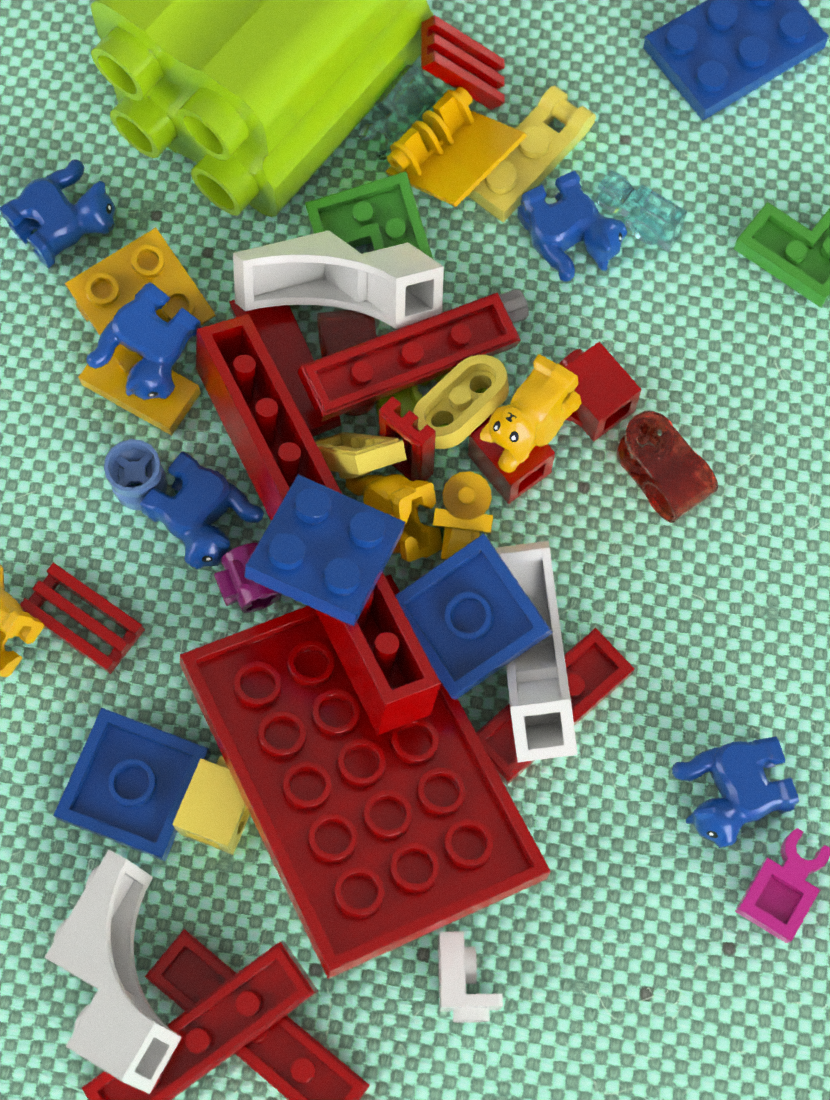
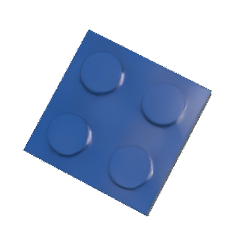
(324, 550)
(471, 616)
(130, 783)

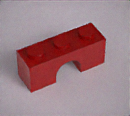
(606, 400)

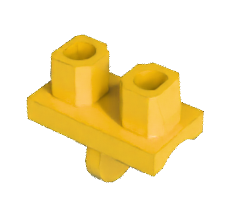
(466, 501)

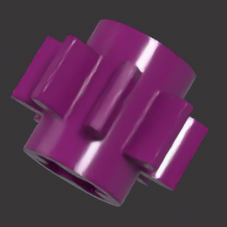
(239, 589)

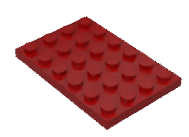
(361, 825)

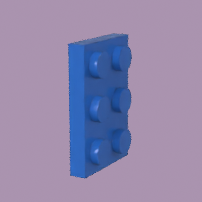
(732, 48)

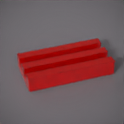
(464, 56)
(418, 445)
(45, 591)

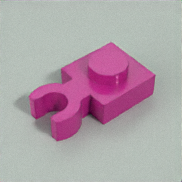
(779, 894)

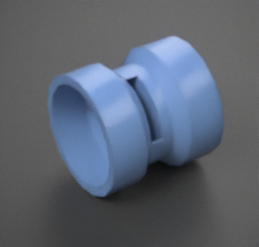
(129, 464)

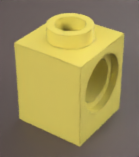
(212, 808)

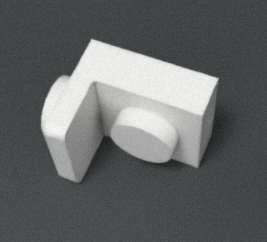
(457, 968)

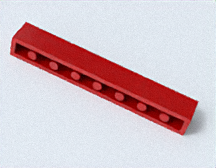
(275, 447)

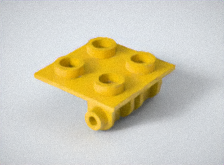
(452, 148)
(120, 277)

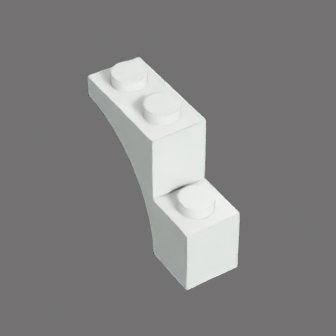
(323, 270)
(539, 676)
(97, 946)

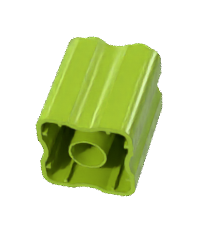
(251, 84)

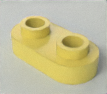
(457, 403)

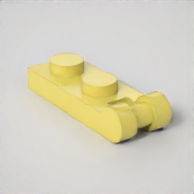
(536, 155)

